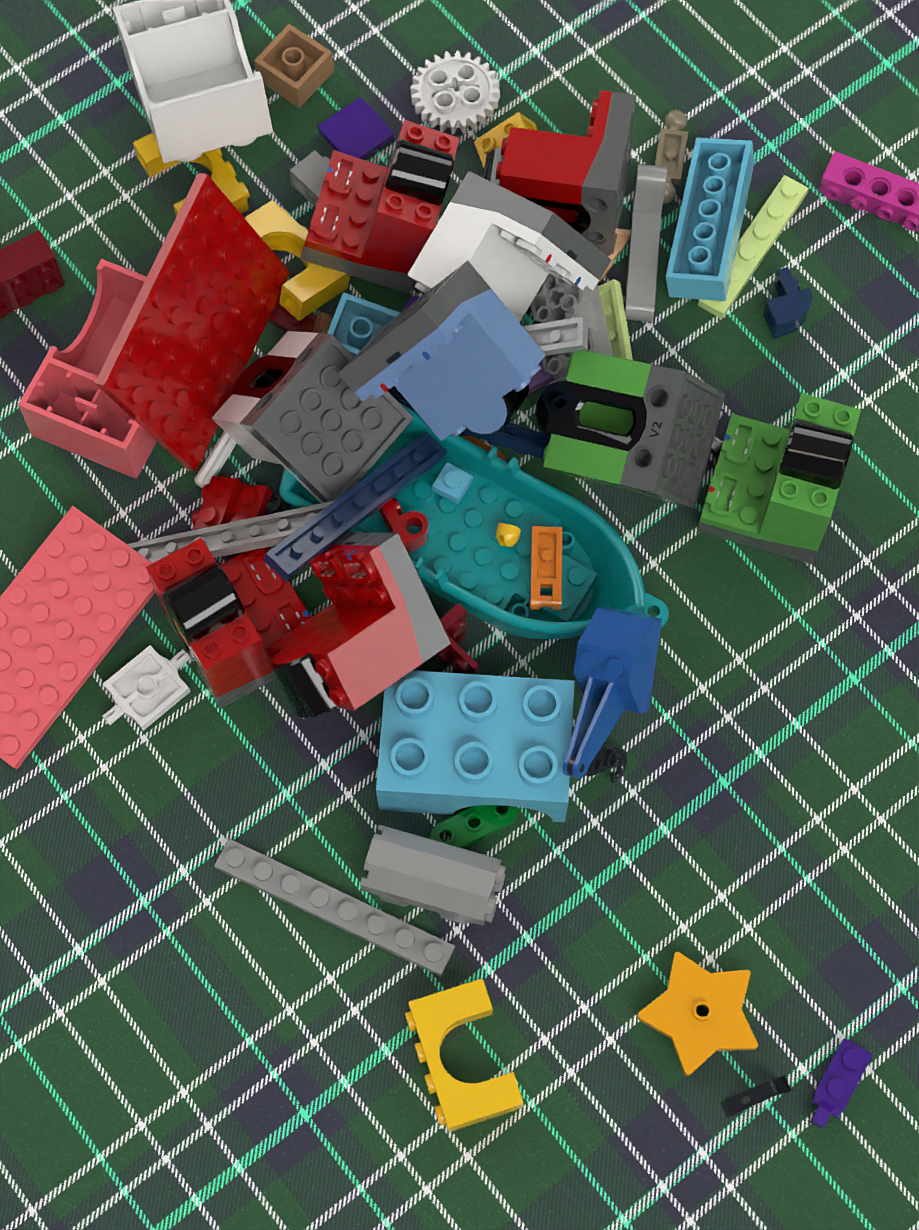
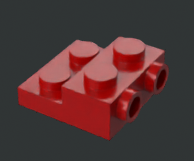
(230, 501)

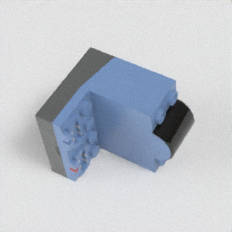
(451, 357)

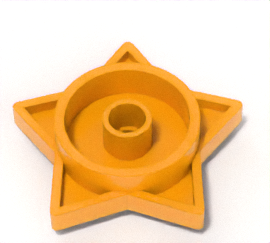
(696, 1036)

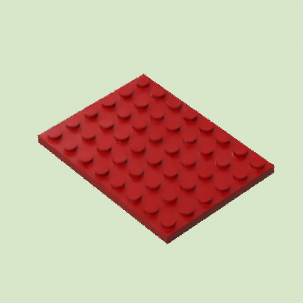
(194, 323)

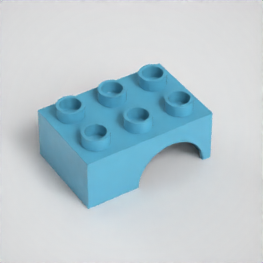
(474, 743)

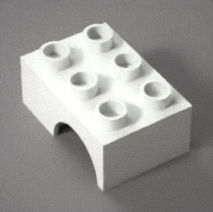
(192, 75)

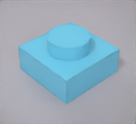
(452, 483)

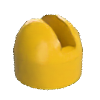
(507, 534)

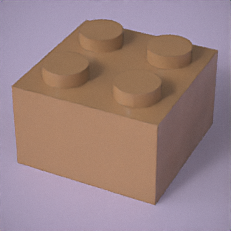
(294, 65)

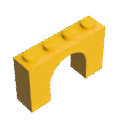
(222, 172)
(313, 285)
(459, 1102)

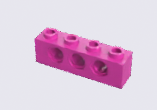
(871, 180)

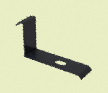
(757, 1094)

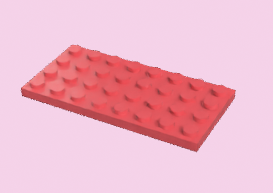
(61, 624)

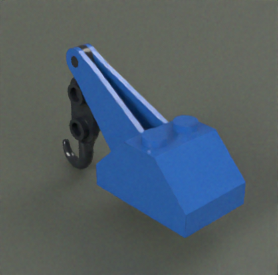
(615, 675)

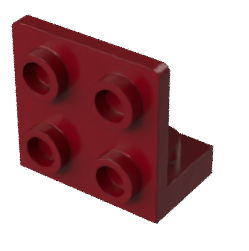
(455, 628)

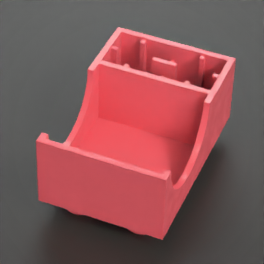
(67, 404)

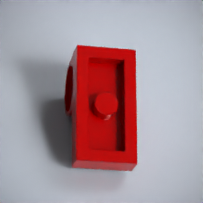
(399, 524)

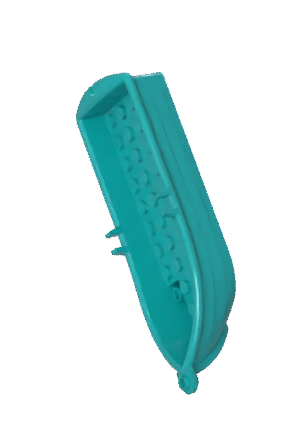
(494, 580)

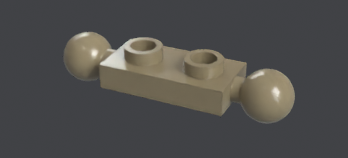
(672, 151)

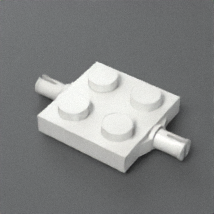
(146, 687)

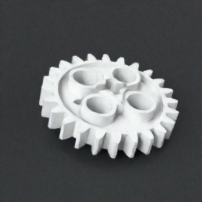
(455, 92)

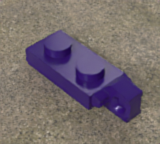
(839, 1081)

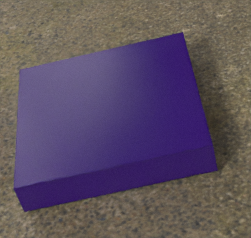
(356, 130)

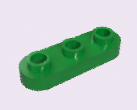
(464, 835)

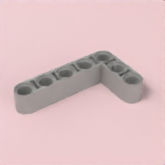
(644, 242)

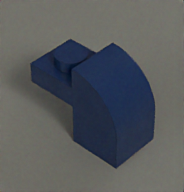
(791, 308)

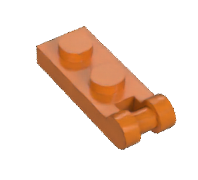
(546, 567)

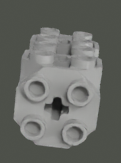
(562, 301)
(433, 876)

